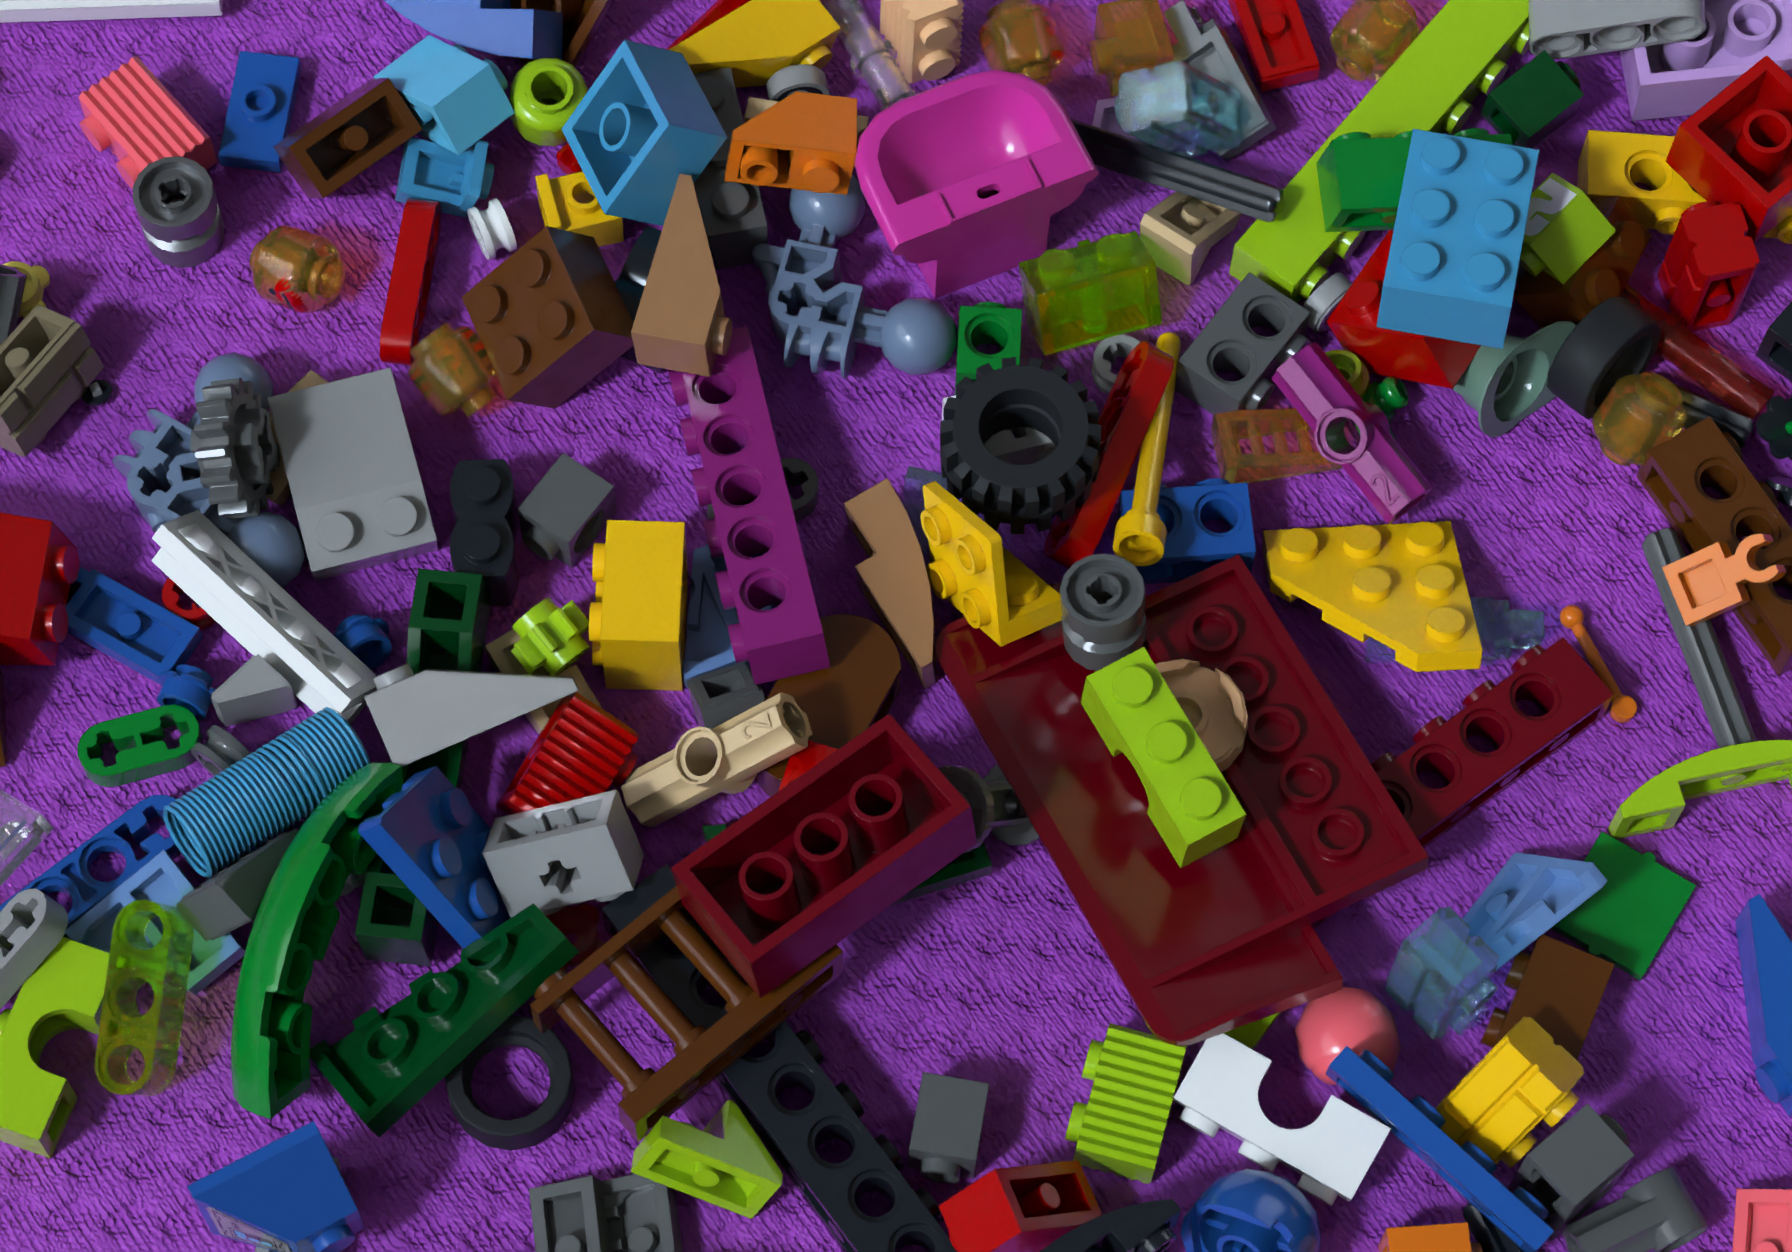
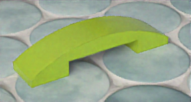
(1725, 769)

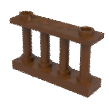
(699, 1051)

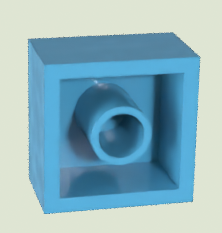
(641, 130)

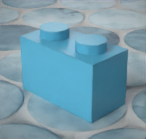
(450, 92)

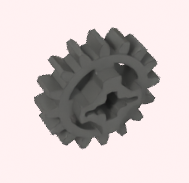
(235, 448)

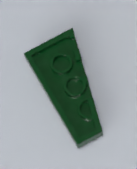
(419, 1040)

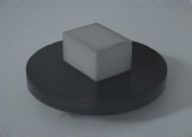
(97, 393)

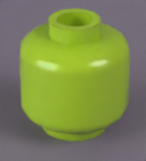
(544, 99)

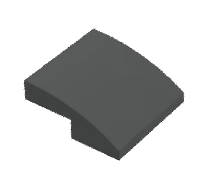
(605, 1216)

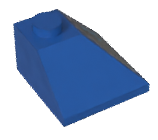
(281, 1197)

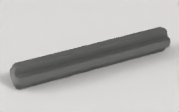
(1700, 650)

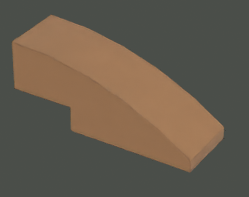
(895, 576)

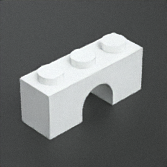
(1327, 1153)

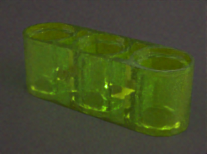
(121, 1024)

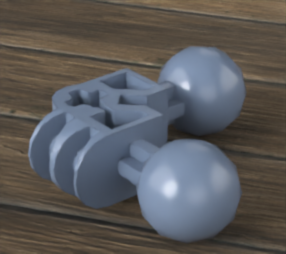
(833, 315)
(168, 485)

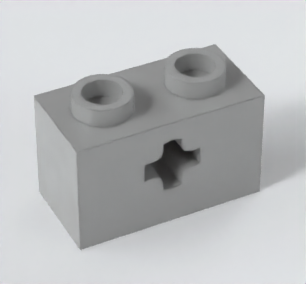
(564, 854)

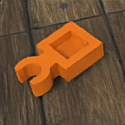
(1714, 579)

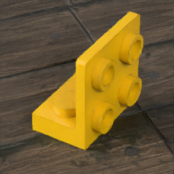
(980, 574)

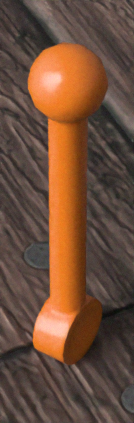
(1623, 706)

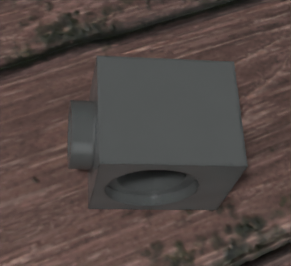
(566, 511)
(947, 1127)

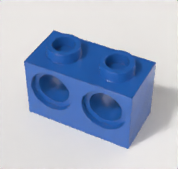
(1188, 543)

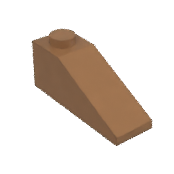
(681, 307)

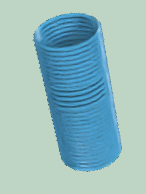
(252, 797)

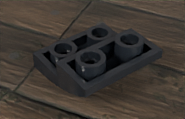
(1128, 1229)

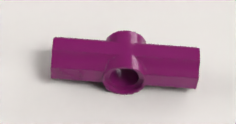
(1325, 403)

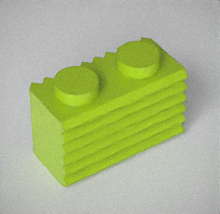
(1127, 1104)

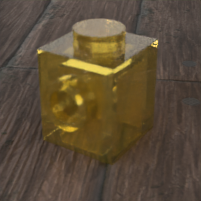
(1128, 38)

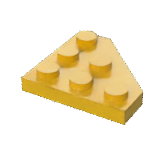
(1382, 584)

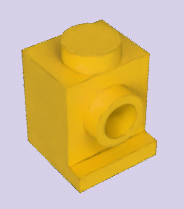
(572, 206)

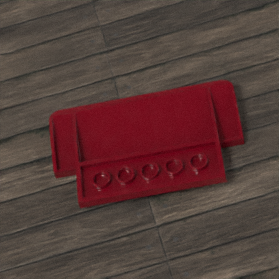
(1234, 927)

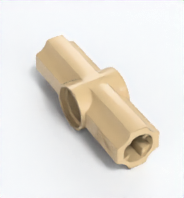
(741, 748)

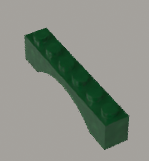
(445, 634)

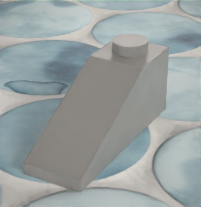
(443, 707)

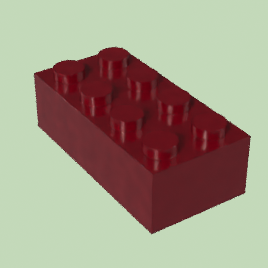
(825, 855)

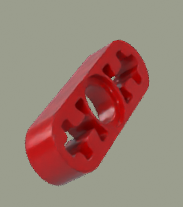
(410, 281)

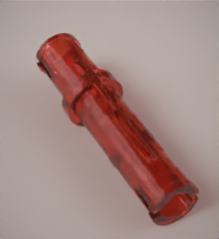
(1702, 360)

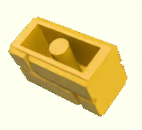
(1511, 1093)

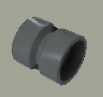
(1102, 610)

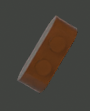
(849, 693)

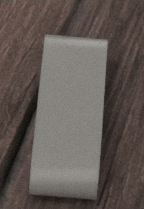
(1604, 26)

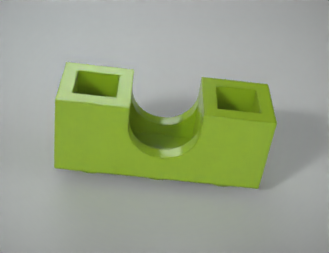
(1182, 782)
(57, 997)

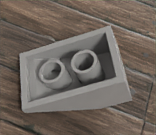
(352, 474)

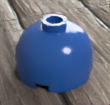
(1251, 1214)

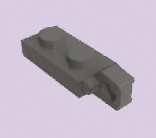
(1212, 52)

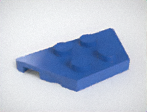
(436, 849)

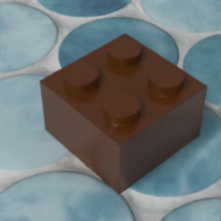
(550, 317)

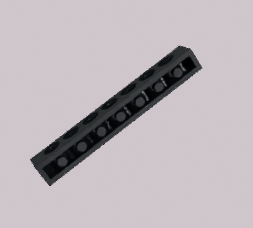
(796, 1134)

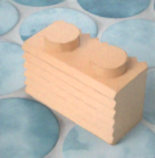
(923, 35)

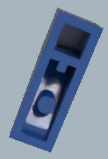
(1767, 986)

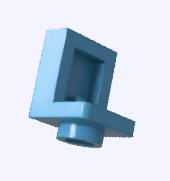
(443, 176)

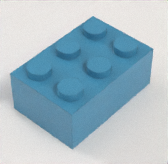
(1457, 238)

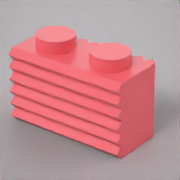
(141, 121)

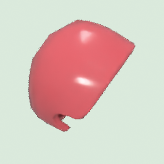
(1342, 1020)

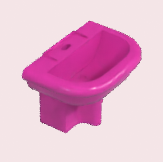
(971, 175)

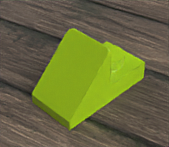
(718, 1165)

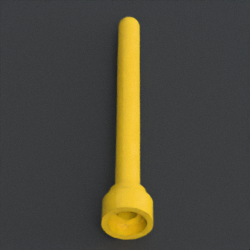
(1140, 532)

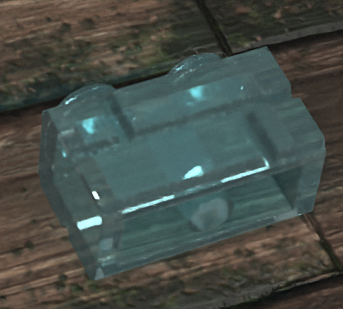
(1179, 109)
(1443, 975)

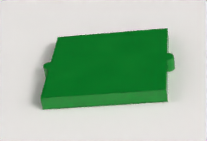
(1631, 911)

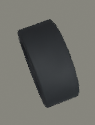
(1601, 349)
(522, 1131)

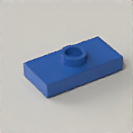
(259, 110)

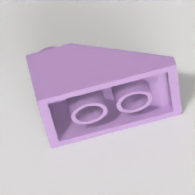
(1689, 73)

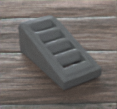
(236, 891)

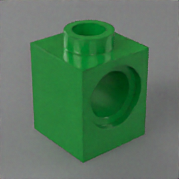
(986, 325)

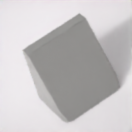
(253, 693)

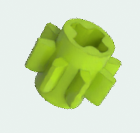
(551, 637)

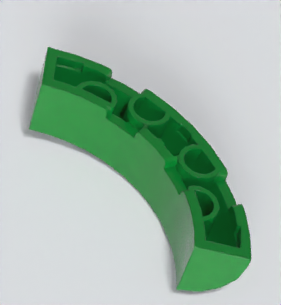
(290, 933)

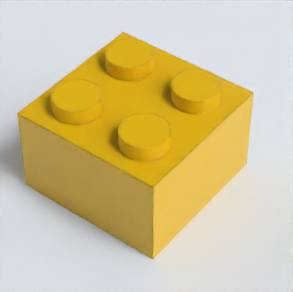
(640, 605)

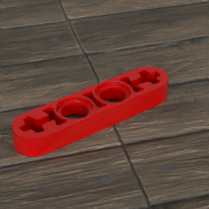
(1123, 428)

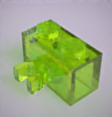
(1090, 292)

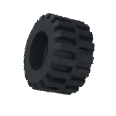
(1027, 399)

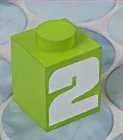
(1561, 229)

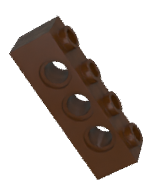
(1714, 459)

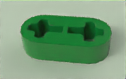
(140, 745)

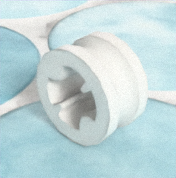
(492, 229)

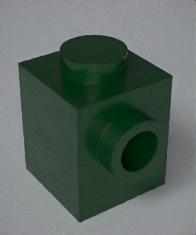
(1534, 101)

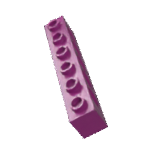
(775, 640)

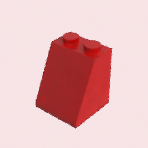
(34, 589)

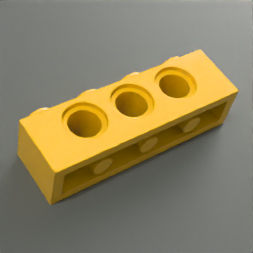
(1617, 160)

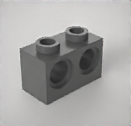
(1233, 346)
(1574, 1166)

